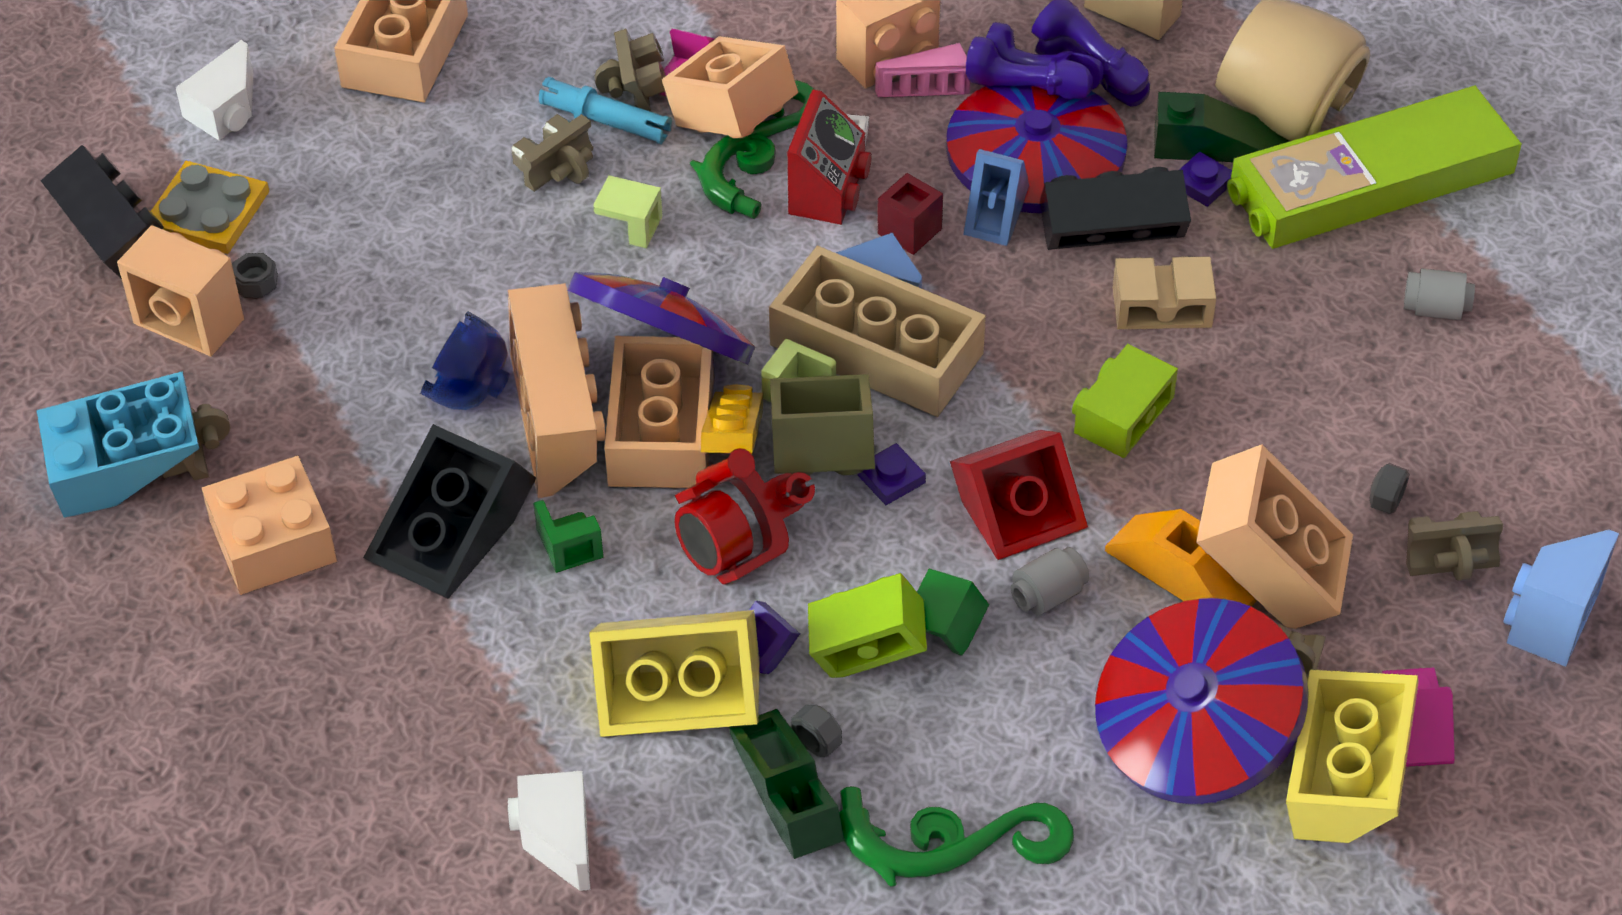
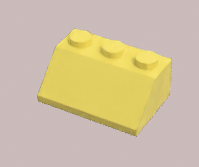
(676, 673)
(1350, 754)

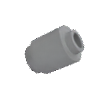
(1439, 294)
(1049, 580)

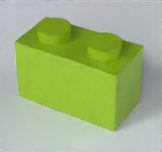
(1124, 400)
(867, 626)

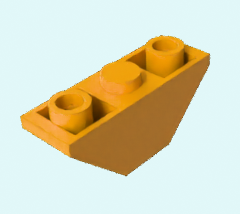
(1166, 552)

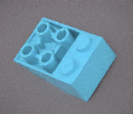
(115, 442)

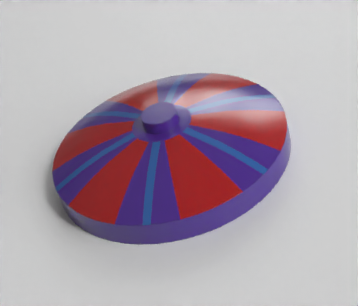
(1042, 129)
(664, 308)
(1201, 701)

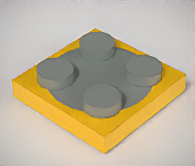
(209, 205)

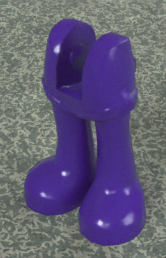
(1066, 29)
(999, 63)

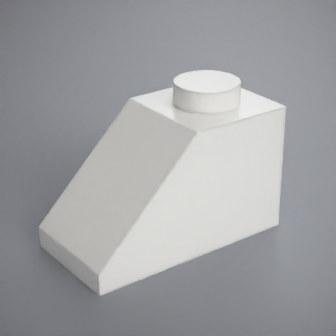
(220, 93)
(554, 823)

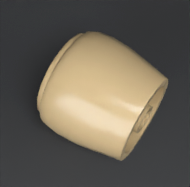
(1292, 66)

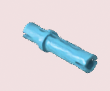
(604, 110)

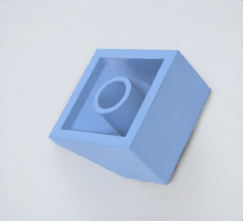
(1558, 595)

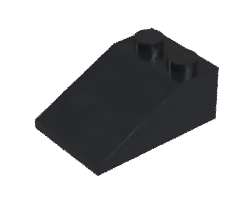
(449, 512)

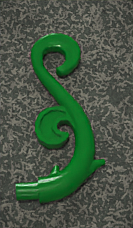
(757, 159)
(937, 822)

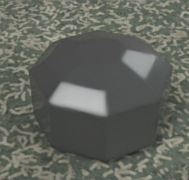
(255, 275)
(1388, 488)
(817, 730)

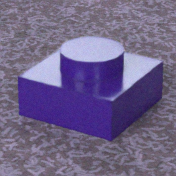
(1205, 178)
(893, 474)
(774, 636)

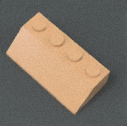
(553, 385)

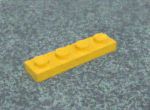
(732, 420)

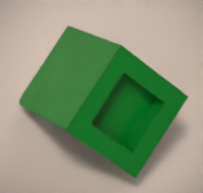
(568, 539)
(952, 609)

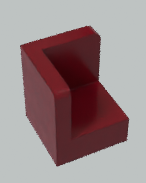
(910, 212)

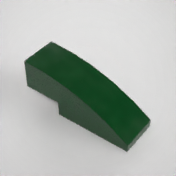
(788, 784)

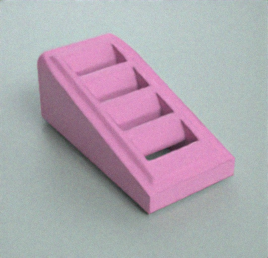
(937, 71)

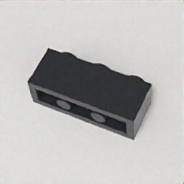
(99, 205)
(1114, 208)

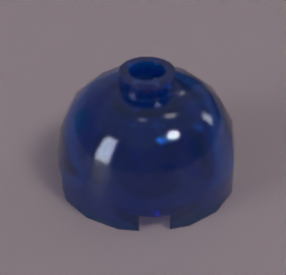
(469, 366)

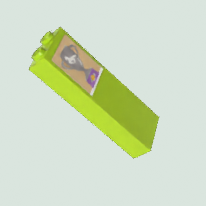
(1373, 166)

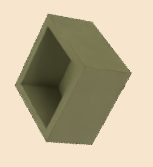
(822, 424)

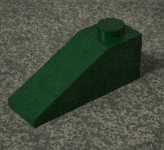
(1204, 124)

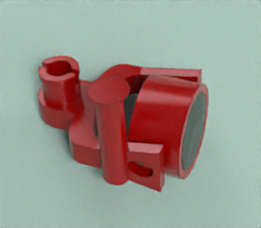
(717, 531)

